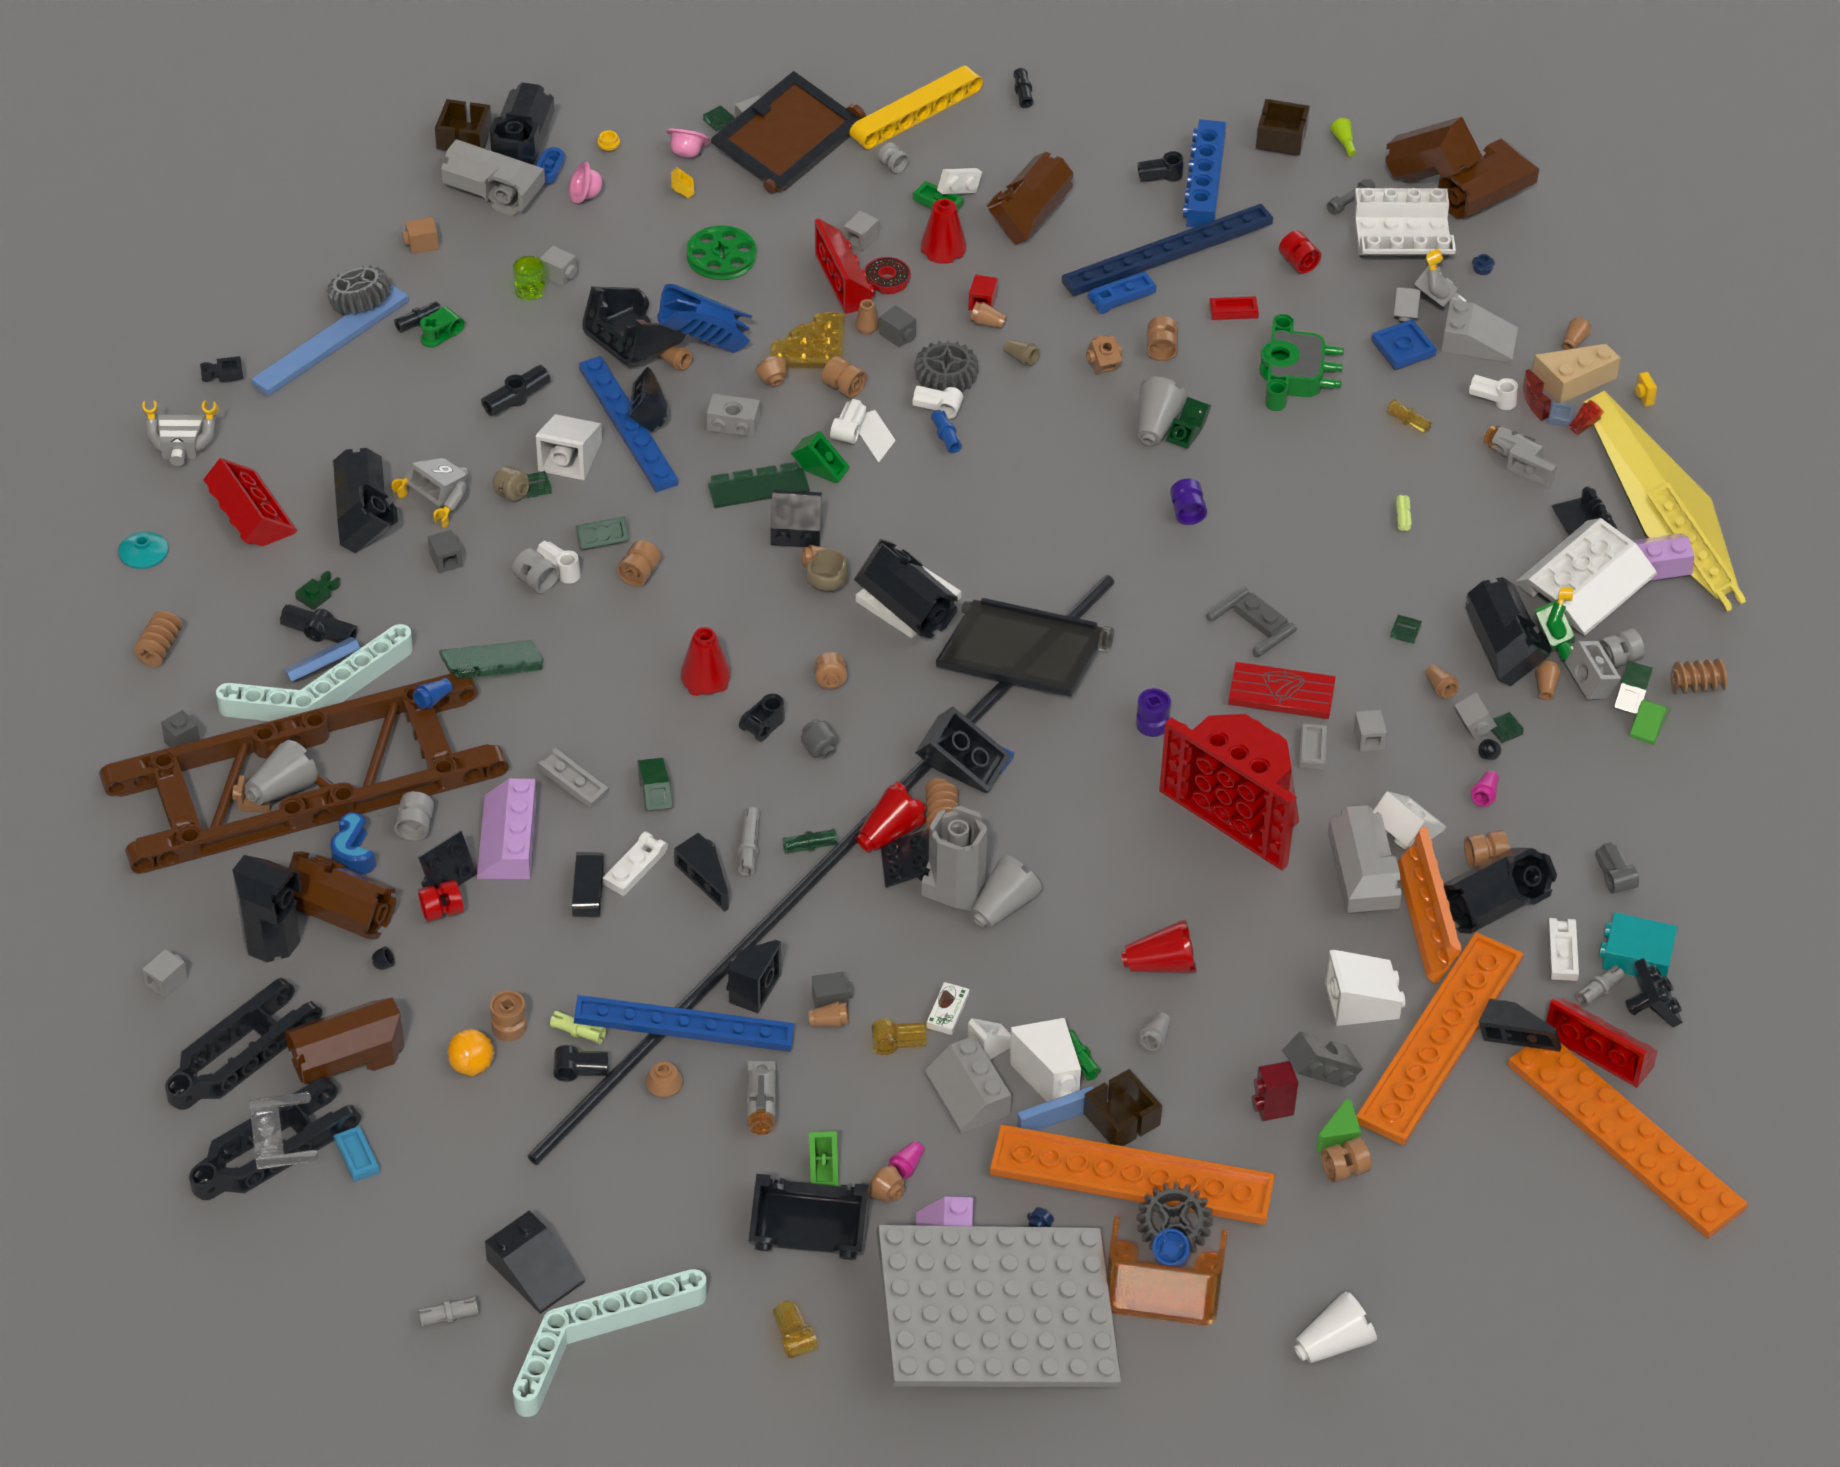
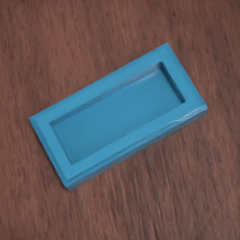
(356, 1154)

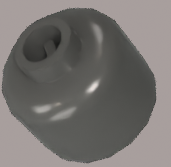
(819, 739)

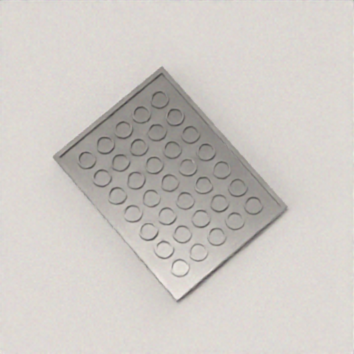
(997, 1306)

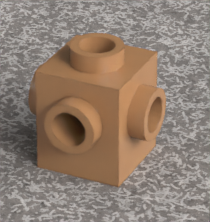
(1104, 354)

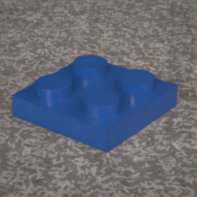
(1403, 344)

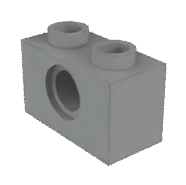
(733, 415)
(1592, 670)

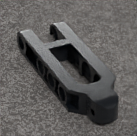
(251, 1016)
(217, 1178)

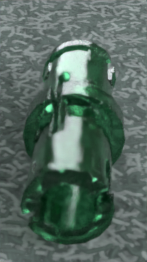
(809, 841)

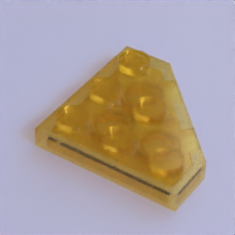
(812, 343)

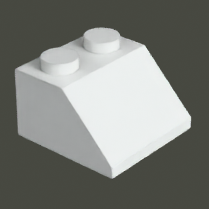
(1405, 818)

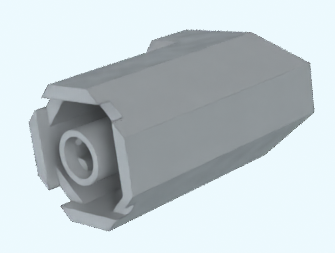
(492, 175)
(956, 858)
(1364, 860)

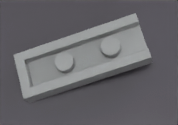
(573, 778)

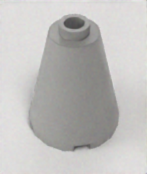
(1158, 406)
(281, 774)
(1004, 892)

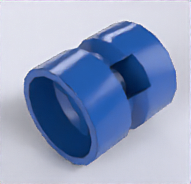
(1171, 1248)

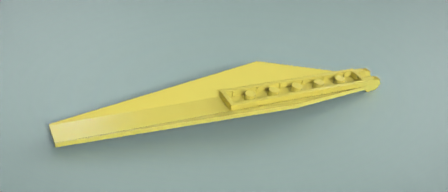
(1667, 498)

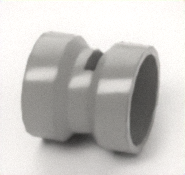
(893, 157)

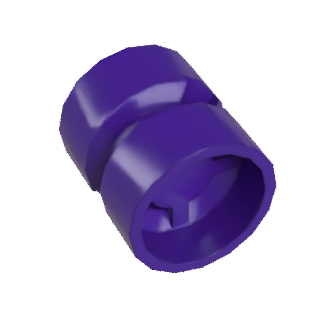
(1188, 501)
(1153, 712)

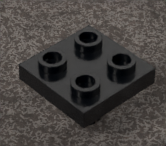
(1656, 994)

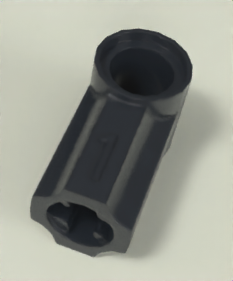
(1168, 167)
(573, 1063)

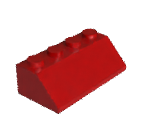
(841, 267)
(248, 503)
(1601, 1042)

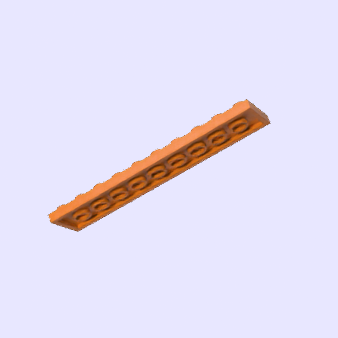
(1438, 1039)
(1630, 1137)
(1129, 1172)

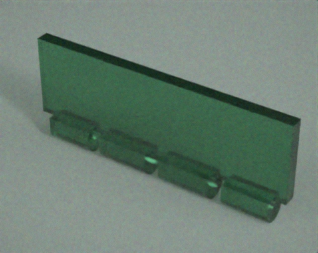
(750, 488)
(492, 659)

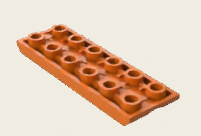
(1428, 907)

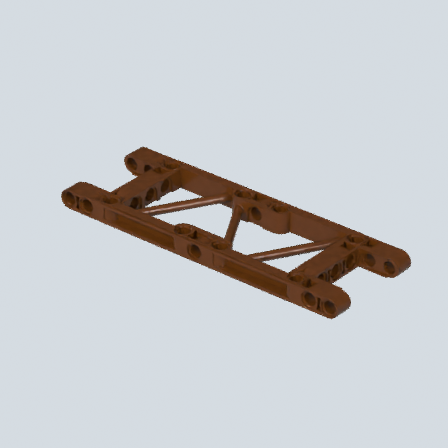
(304, 810)

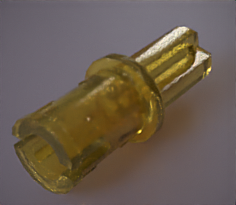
(1409, 416)

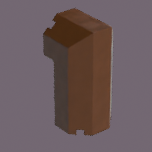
(1432, 151)
(1489, 180)
(1031, 196)
(342, 896)
(351, 1038)

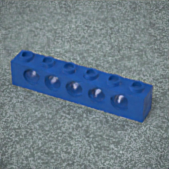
(1205, 172)

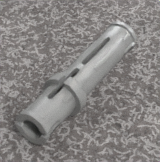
(748, 848)

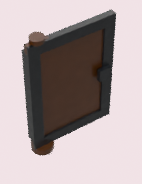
(787, 132)

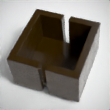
(454, 124)
(1282, 126)
(1128, 1112)

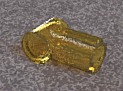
(891, 1036)
(796, 1336)

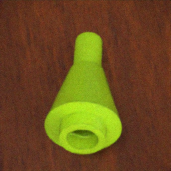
(1343, 132)

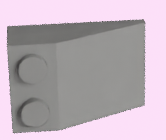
(1478, 333)

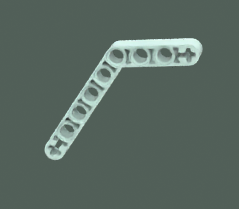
(328, 689)
(685, 1289)

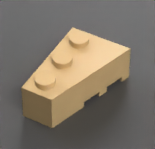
(1576, 370)

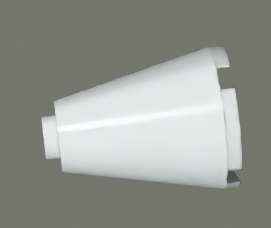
(1335, 1331)

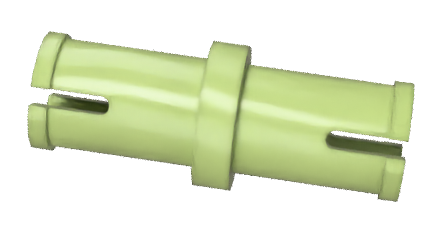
(566, 1023)

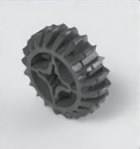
(358, 290)
(960, 364)
(1165, 1212)

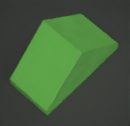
(1649, 721)
(1340, 1127)
(823, 1157)

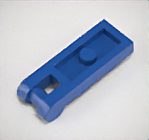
(1121, 292)

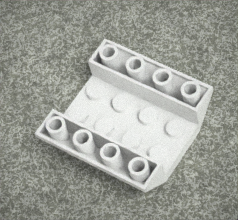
(1402, 221)
(1600, 568)

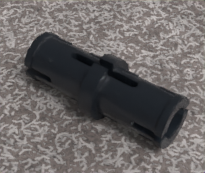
(1023, 87)
(413, 318)

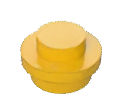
(608, 140)

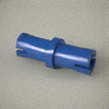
(946, 431)

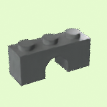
(1328, 1063)

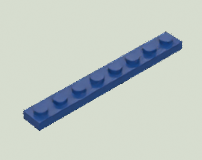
(633, 434)
(683, 1023)

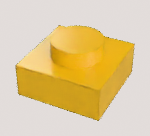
(682, 183)
(1646, 389)

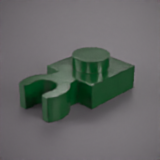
(317, 592)

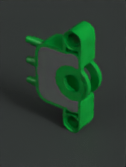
(1295, 363)

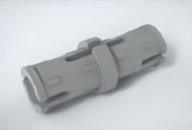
(1600, 986)
(448, 1311)

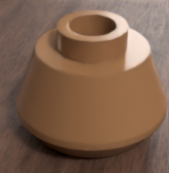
(772, 370)
(664, 1080)
(887, 1184)

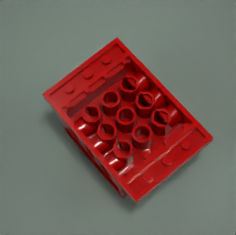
(1234, 779)

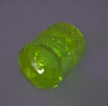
(529, 278)

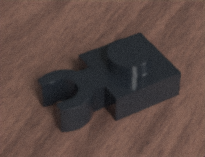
(226, 369)

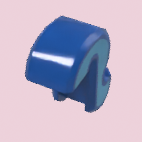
(346, 845)

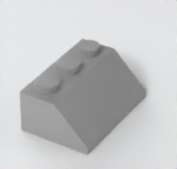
(969, 1085)

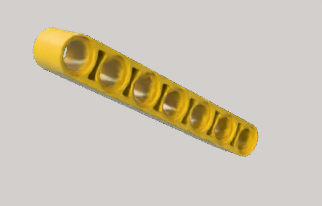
(916, 107)

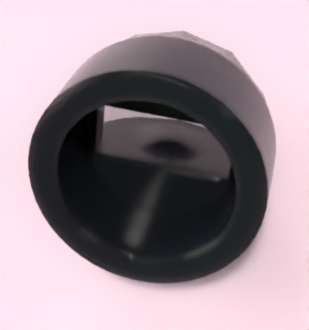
(1487, 754)
(383, 958)

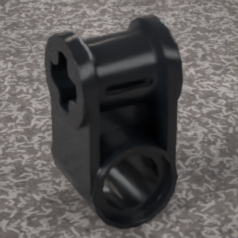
(764, 717)

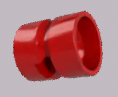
(1300, 252)
(431, 902)

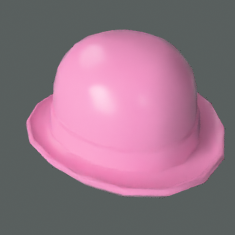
(686, 142)
(584, 183)

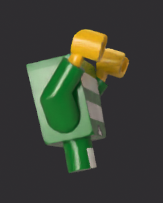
(1555, 624)

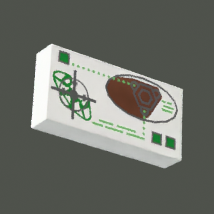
(948, 1008)

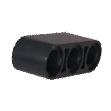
(587, 884)

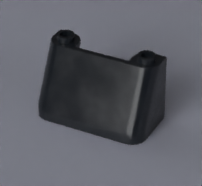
(620, 325)
(809, 1217)

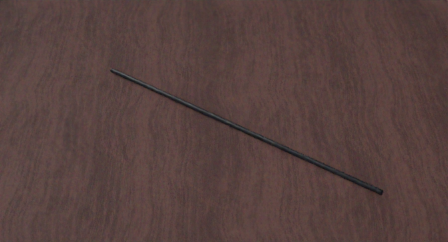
(771, 919)

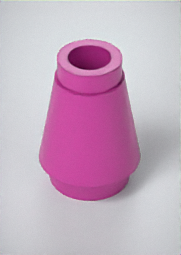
(1485, 789)
(907, 1159)

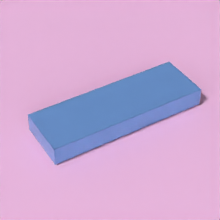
(321, 659)
(1053, 1111)

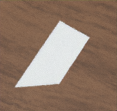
(876, 434)

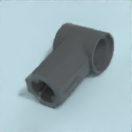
(1618, 874)

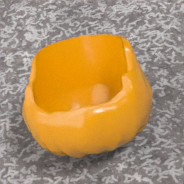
(470, 1052)

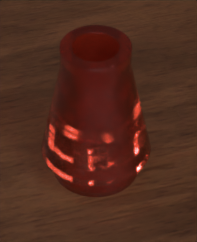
(1586, 417)

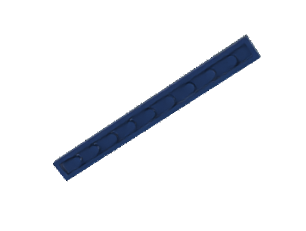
(1167, 249)

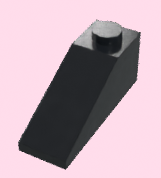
(647, 401)
(700, 863)
(1514, 1025)

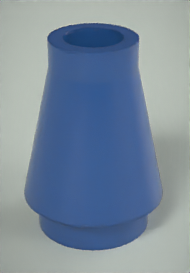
(429, 694)

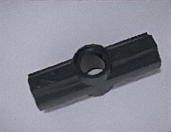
(515, 390)
(317, 624)

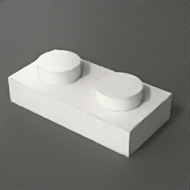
(959, 181)

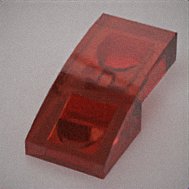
(1534, 395)

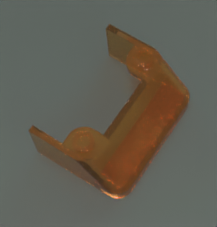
(1164, 1290)

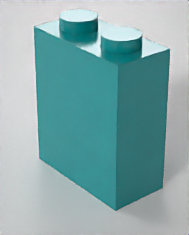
(1634, 939)

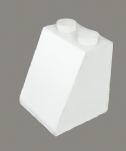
(568, 446)
(1362, 988)
(1046, 1058)

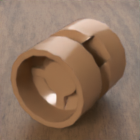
(1162, 338)
(843, 375)
(639, 563)
(1480, 848)
(508, 1015)
(1350, 1158)

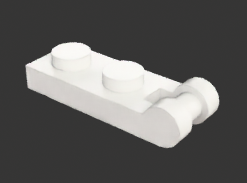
(635, 864)
(1563, 949)

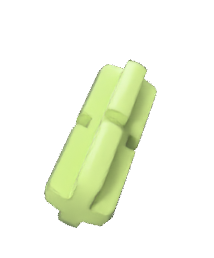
(1403, 512)

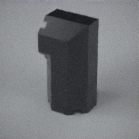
(522, 123)
(361, 499)
(907, 589)
(1506, 629)
(1499, 887)
(267, 907)

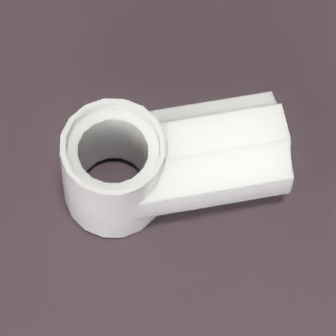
(1502, 391)
(946, 400)
(847, 426)
(566, 561)

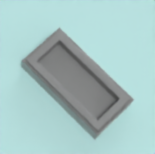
(1313, 746)

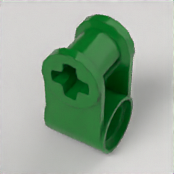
(440, 327)

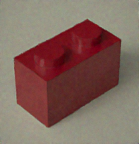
(1275, 1091)

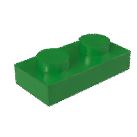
(927, 195)

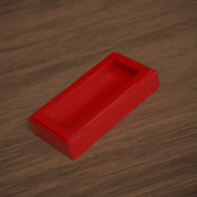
(1233, 308)

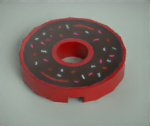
(892, 266)

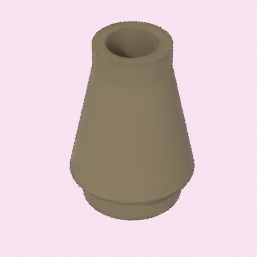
(1024, 352)

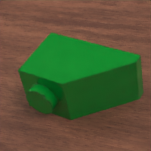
(820, 457)

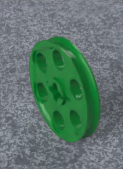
(729, 248)

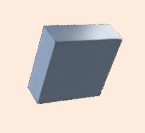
(1561, 414)

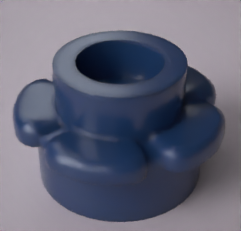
(1483, 264)
(1040, 1218)

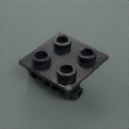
(1578, 511)
(906, 858)
(447, 862)

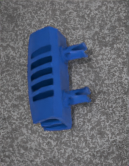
(702, 318)

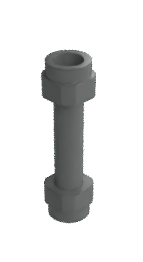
(1337, 204)

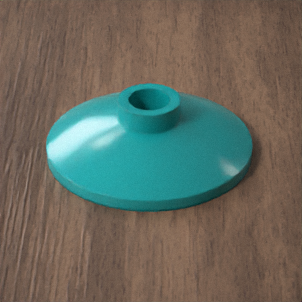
(143, 550)

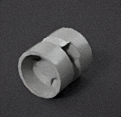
(535, 570)
(1623, 647)
(414, 816)

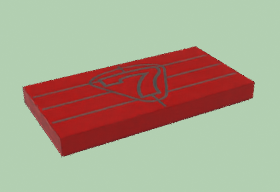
(1282, 690)

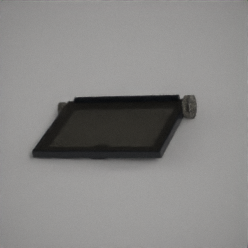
(1023, 646)

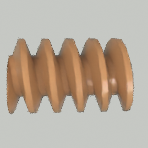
(157, 638)
(1698, 674)
(939, 797)

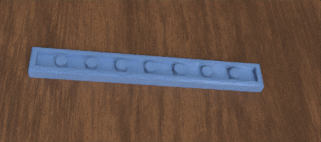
(325, 344)

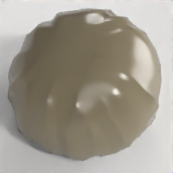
(827, 570)

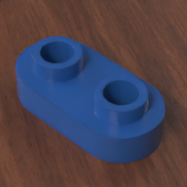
(552, 161)

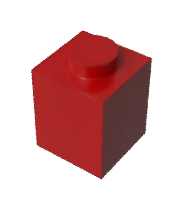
(983, 290)

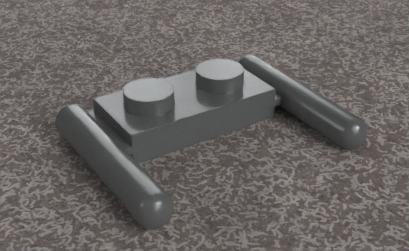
(1259, 615)

